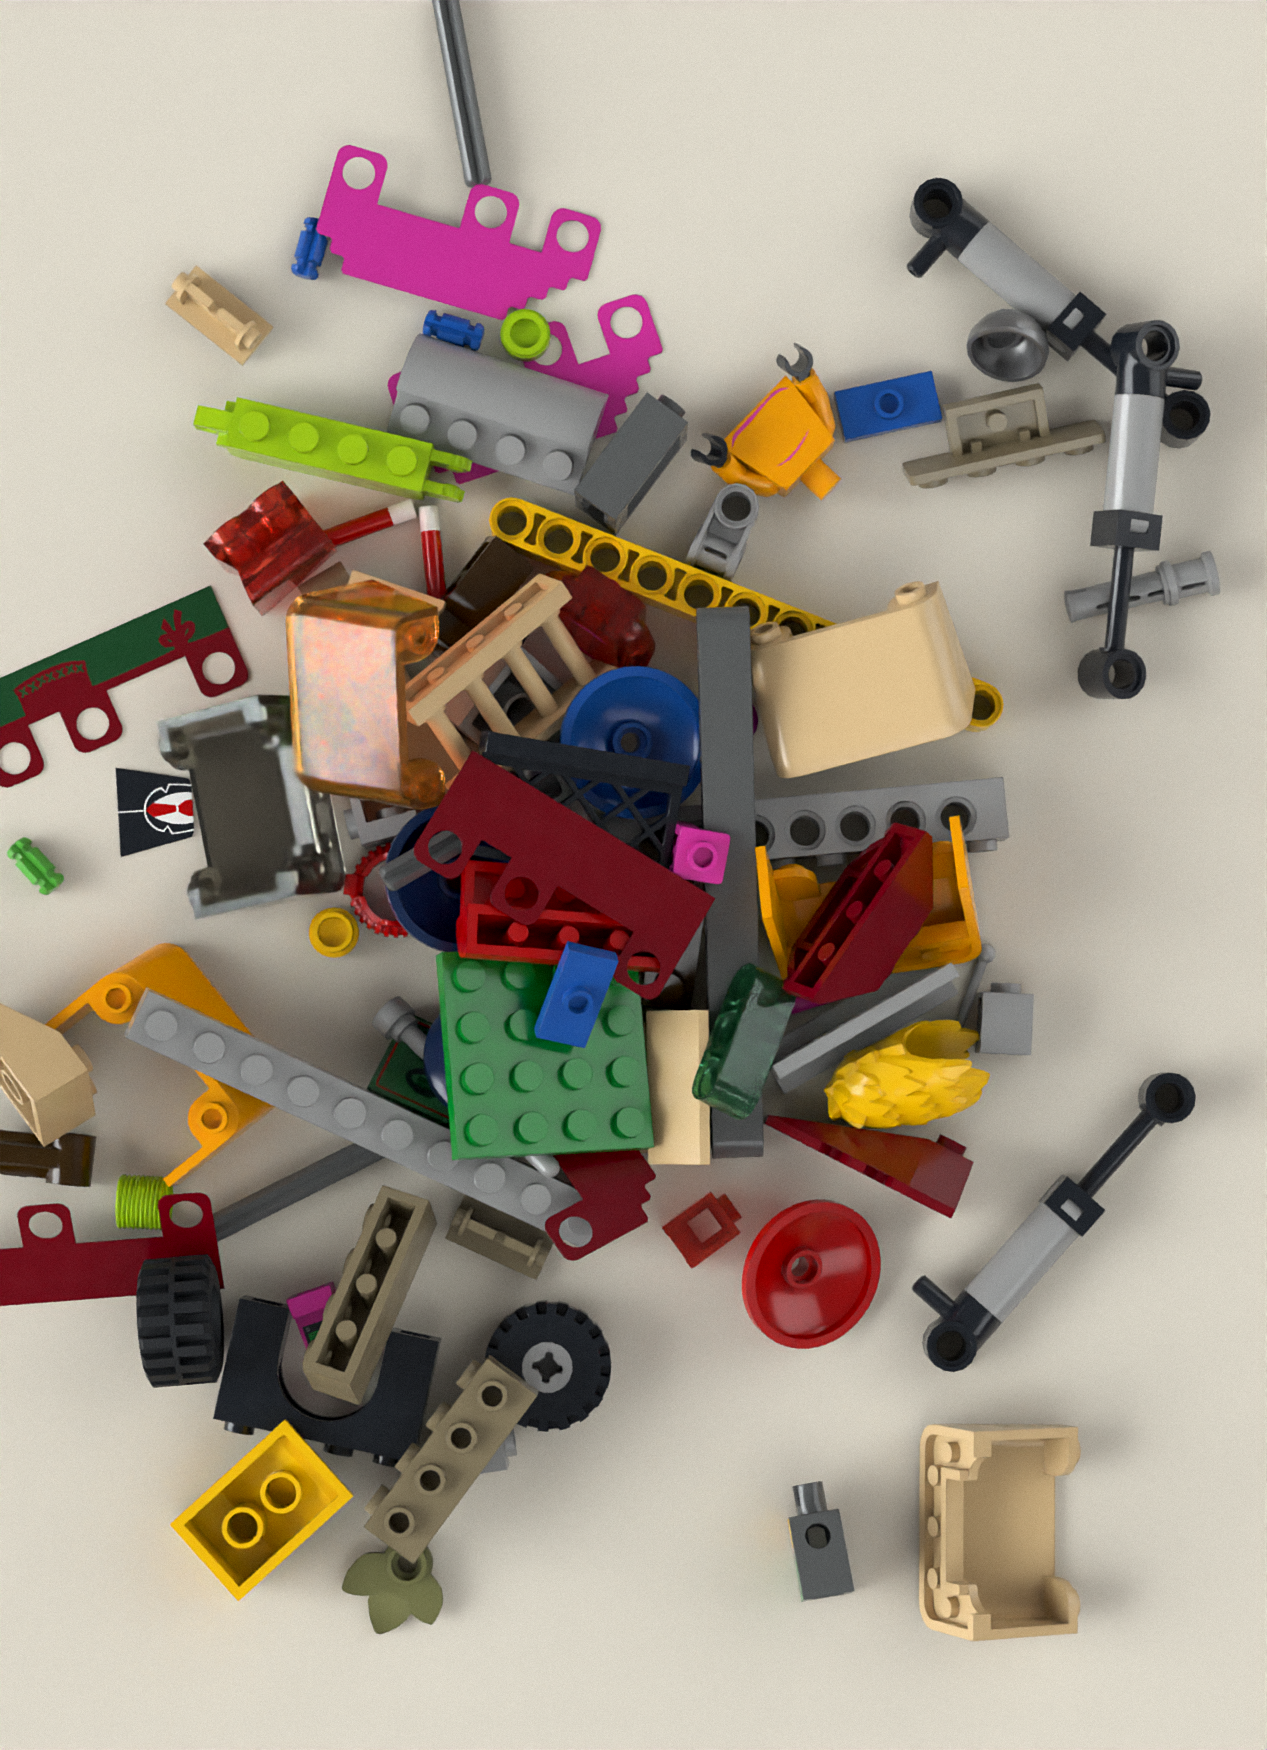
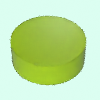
(525, 335)

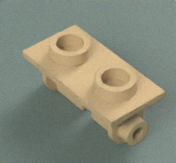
(218, 314)

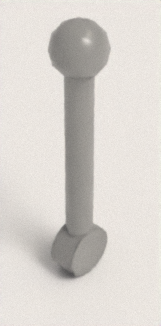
(986, 956)

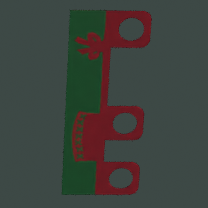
(84, 673)

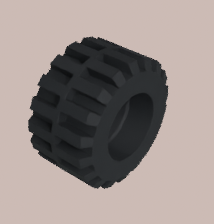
(180, 1321)

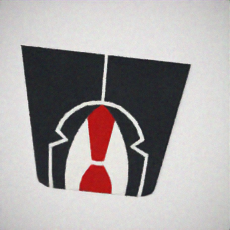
(152, 810)

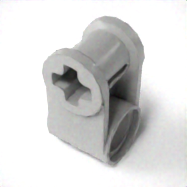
(723, 535)

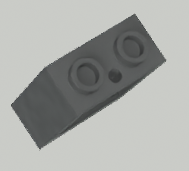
(632, 462)

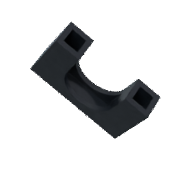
(257, 1396)

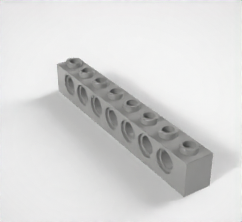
(979, 798)

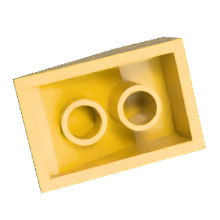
(261, 1510)

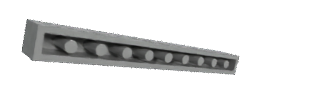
(349, 1112)

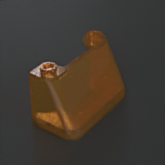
(351, 695)

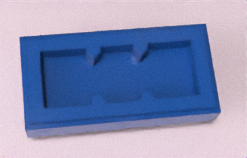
(887, 406)
(576, 994)

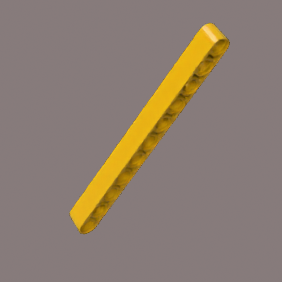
(678, 577)

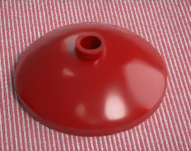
(828, 1286)

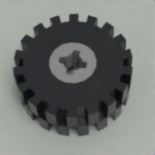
(554, 1339)

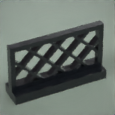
(597, 767)

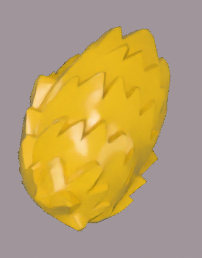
(907, 1077)

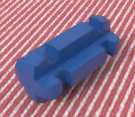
(309, 251)
(453, 330)

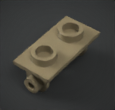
(500, 1237)

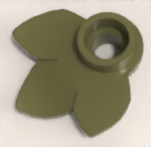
(394, 1591)

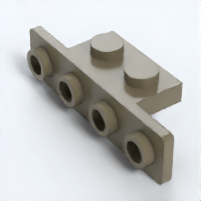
(1000, 432)

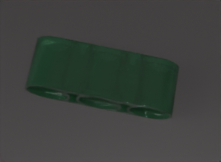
(743, 1042)

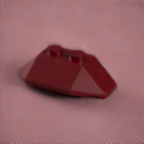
(865, 919)

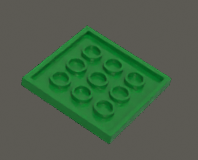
(533, 1093)

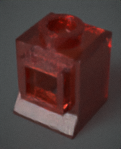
(686, 1240)

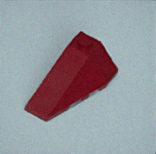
(908, 1164)

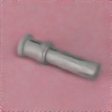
(1164, 584)

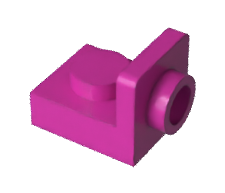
(699, 853)

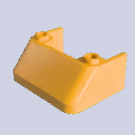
(947, 935)
(222, 1110)

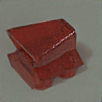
(271, 546)

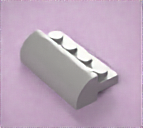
(497, 413)

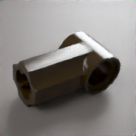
(61, 1162)

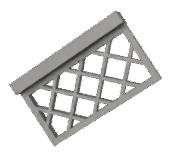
(859, 1023)

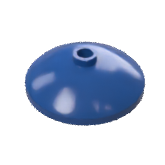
(653, 709)

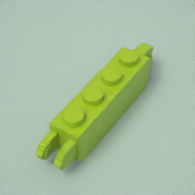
(331, 449)

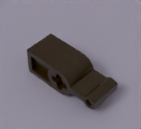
(479, 589)

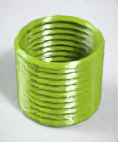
(138, 1201)

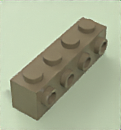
(369, 1295)
(451, 1457)

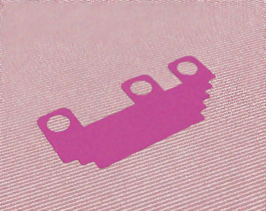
(444, 263)
(609, 374)

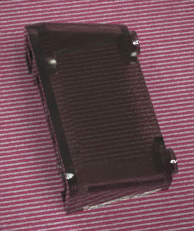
(258, 824)

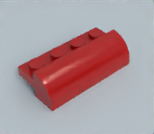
(492, 935)

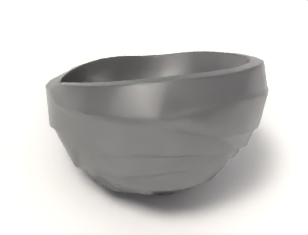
(1008, 346)

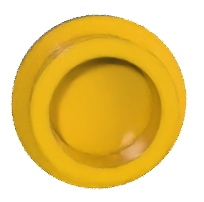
(334, 932)

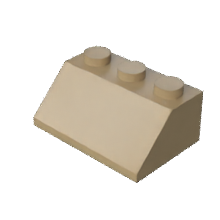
(679, 1121)

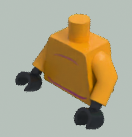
(780, 437)

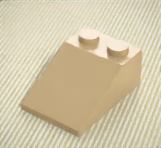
(44, 1076)

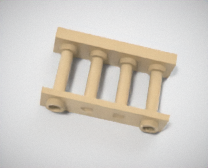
(495, 639)

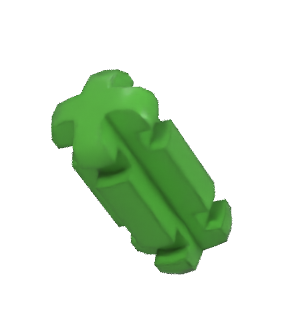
(35, 866)

